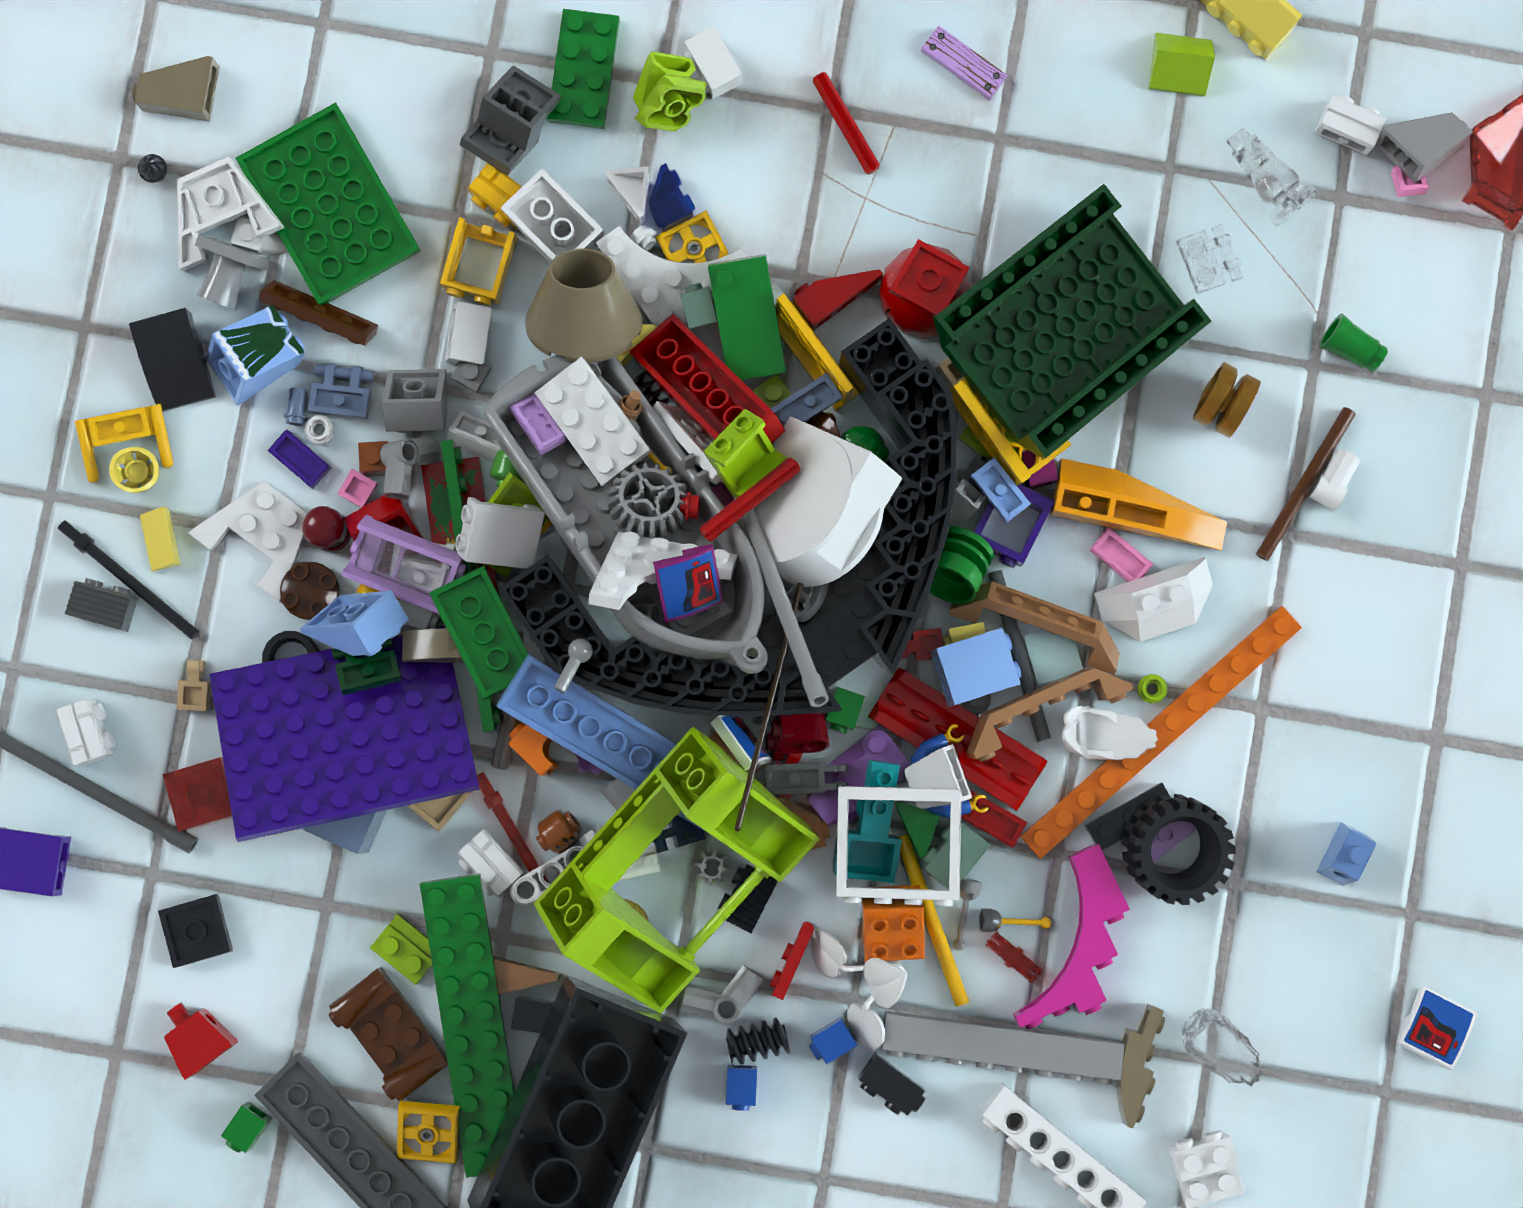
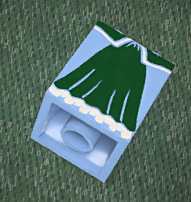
(254, 353)

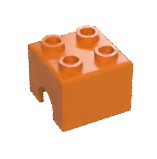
(533, 748)
(893, 929)

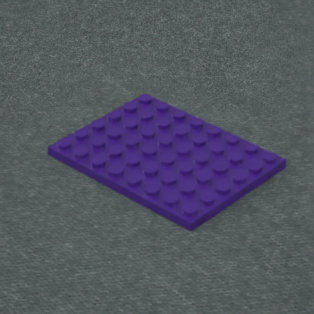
(316, 757)

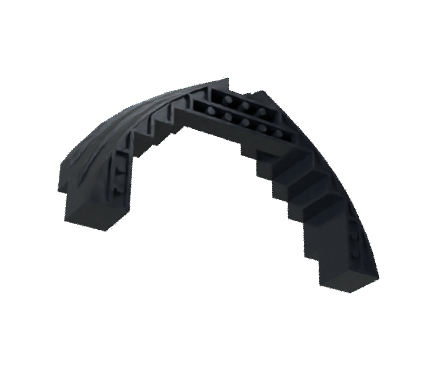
(864, 611)

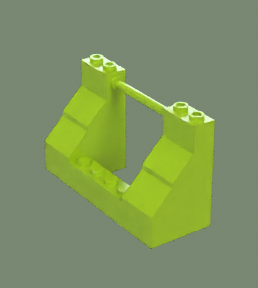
(612, 937)

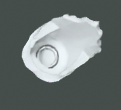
(1105, 734)

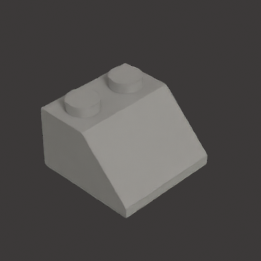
(415, 400)

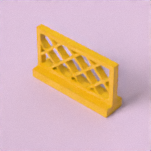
(810, 350)
(992, 437)

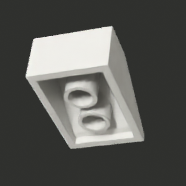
(551, 217)

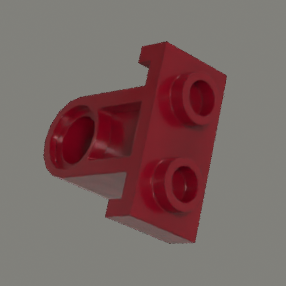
(796, 735)

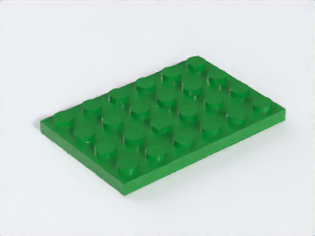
(331, 204)

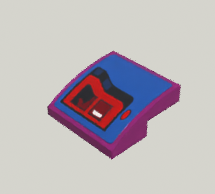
(688, 583)

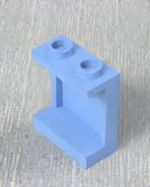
(976, 667)

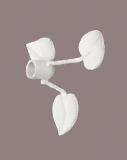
(883, 978)

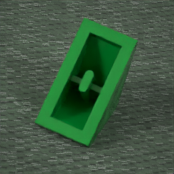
(919, 826)

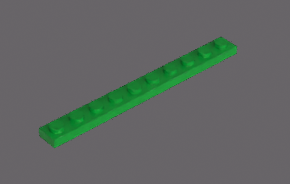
(456, 487)

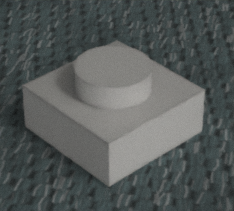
(471, 375)

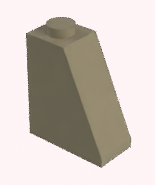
(179, 89)

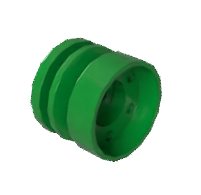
(961, 566)

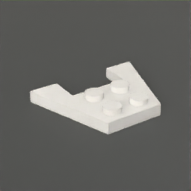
(212, 199)
(266, 522)

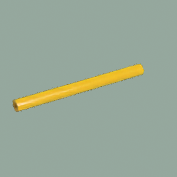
(934, 925)

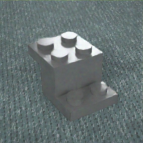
(510, 120)

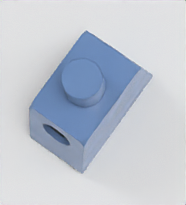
(1346, 854)

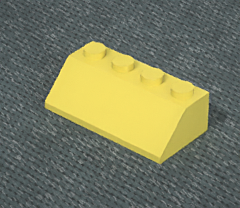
(1258, 22)

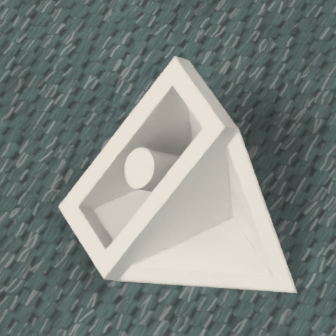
(632, 188)

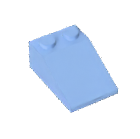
(358, 622)

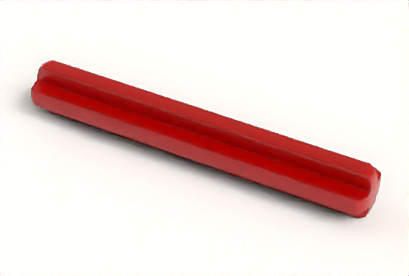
(846, 123)
(749, 499)

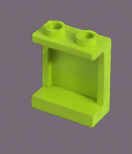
(743, 453)

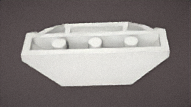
(1157, 601)

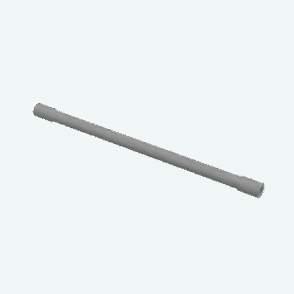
(810, 678)

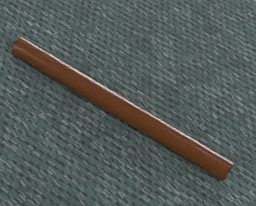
(1305, 483)

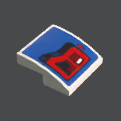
(1437, 1028)

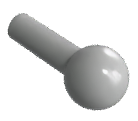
(579, 652)

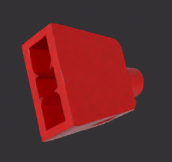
(196, 1039)

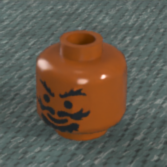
(558, 831)

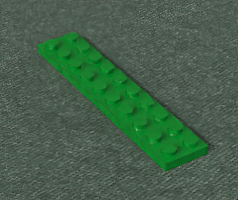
(469, 1010)

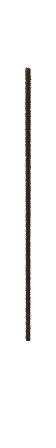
(766, 717)

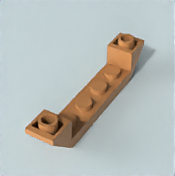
(1047, 616)
(985, 738)

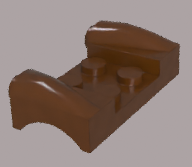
(390, 1034)

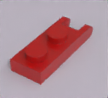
(792, 956)

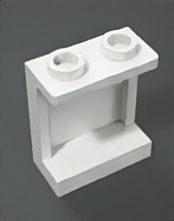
(499, 533)

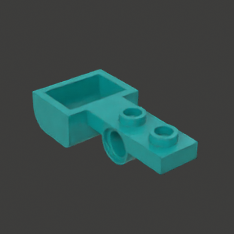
(871, 849)

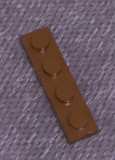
(326, 316)

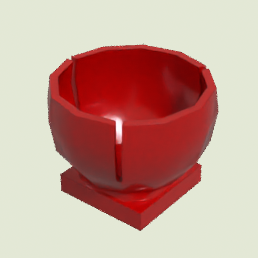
(921, 286)

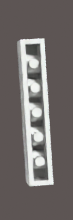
(1005, 1102)

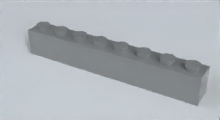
(1003, 1046)

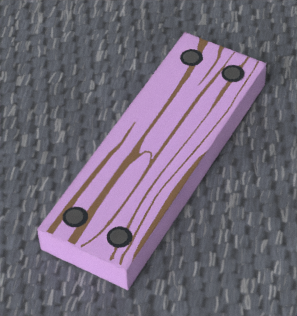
(964, 63)

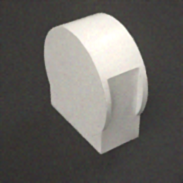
(829, 510)

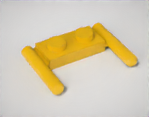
(119, 428)

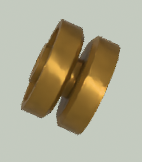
(1229, 401)

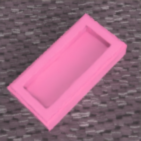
(1120, 556)

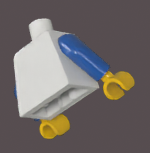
(938, 767)

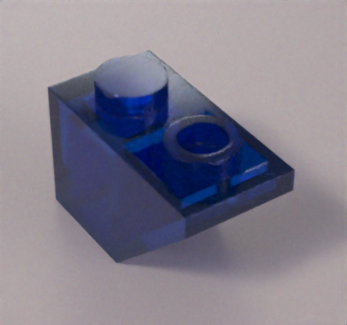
(667, 201)

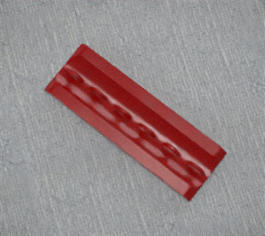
(921, 712)

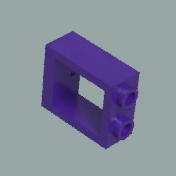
(1007, 556)

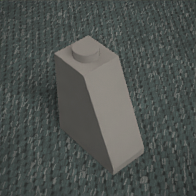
(1423, 143)

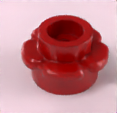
(692, 506)

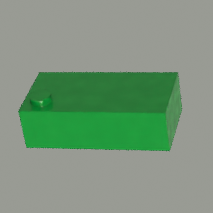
(747, 316)

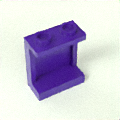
(33, 861)

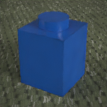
(832, 1041)
(741, 1087)

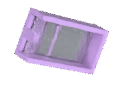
(401, 563)

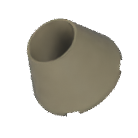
(583, 309)

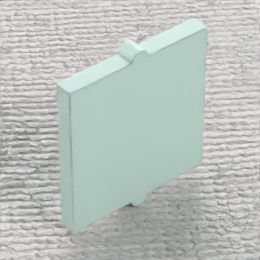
(1051, 656)

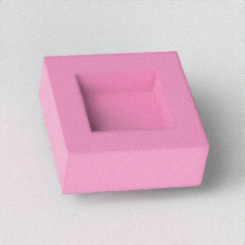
(1405, 186)
(357, 488)

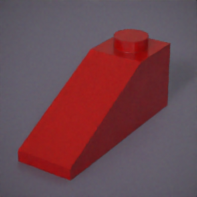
(831, 295)

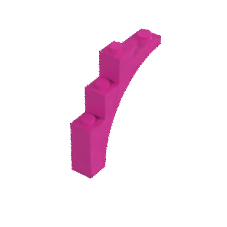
(1076, 983)

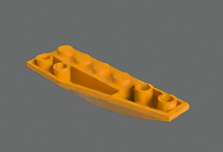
(1127, 504)

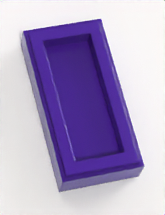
(299, 459)

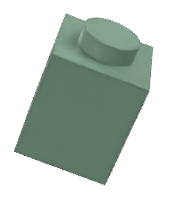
(698, 305)

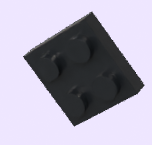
(195, 930)

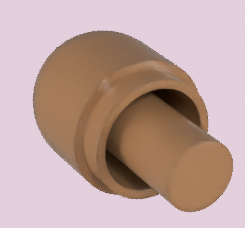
(631, 405)

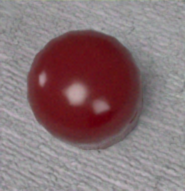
(324, 527)

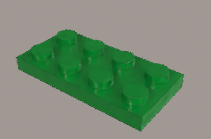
(584, 67)
(481, 631)

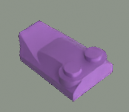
(872, 746)

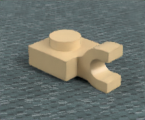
(193, 692)

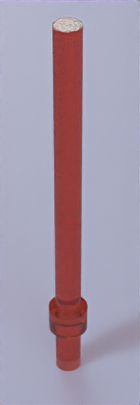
(494, 801)

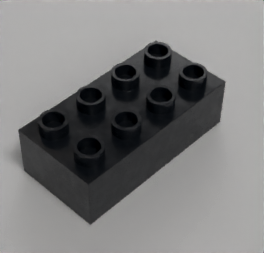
(580, 1103)

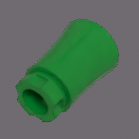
(1353, 344)

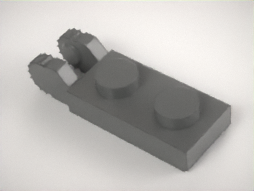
(801, 778)

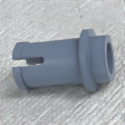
(296, 407)

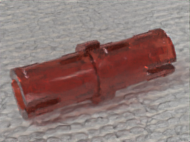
(1013, 957)

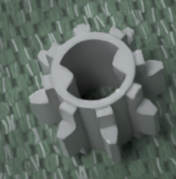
(703, 865)

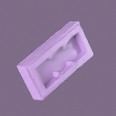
(538, 424)
(1169, 837)

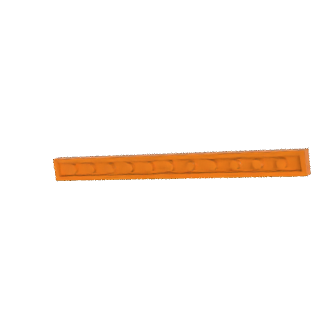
(1168, 725)

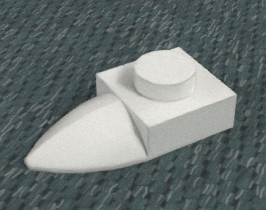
(245, 238)

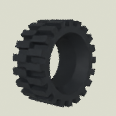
(1207, 867)

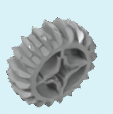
(640, 514)

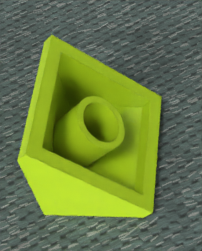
(1181, 64)

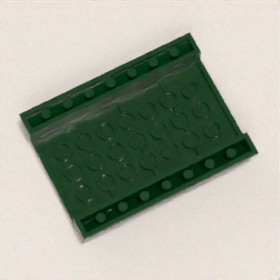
(1065, 326)

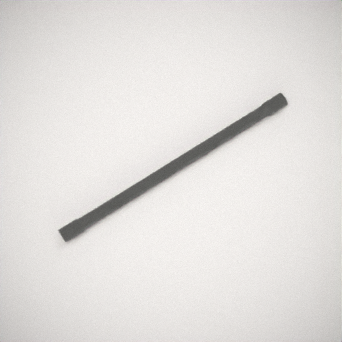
(170, 833)

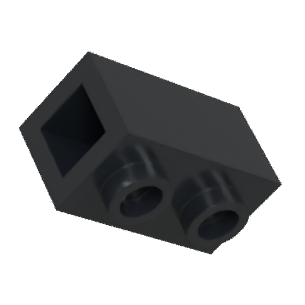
(891, 1084)

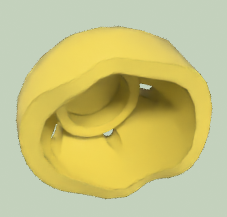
(136, 470)

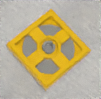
(692, 241)
(428, 1132)

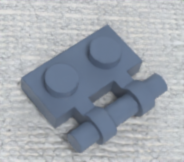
(338, 399)

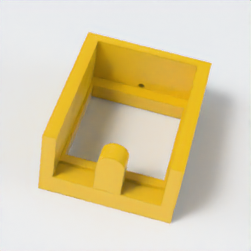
(487, 235)

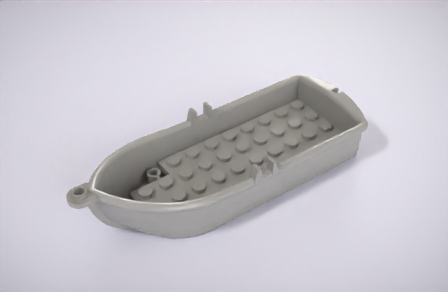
(582, 518)

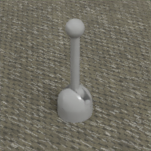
(968, 891)

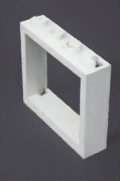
(885, 895)

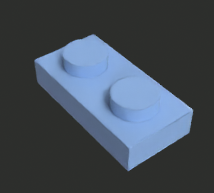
(1000, 490)

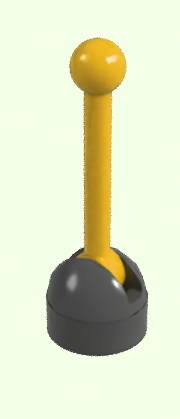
(991, 920)

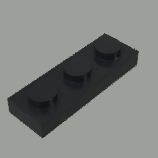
(1111, 826)

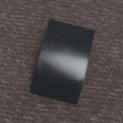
(172, 359)

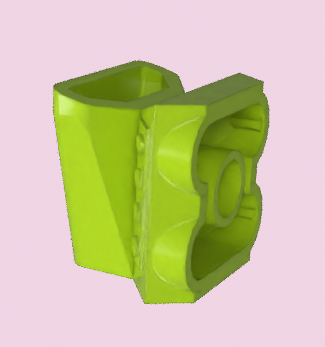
(667, 92)

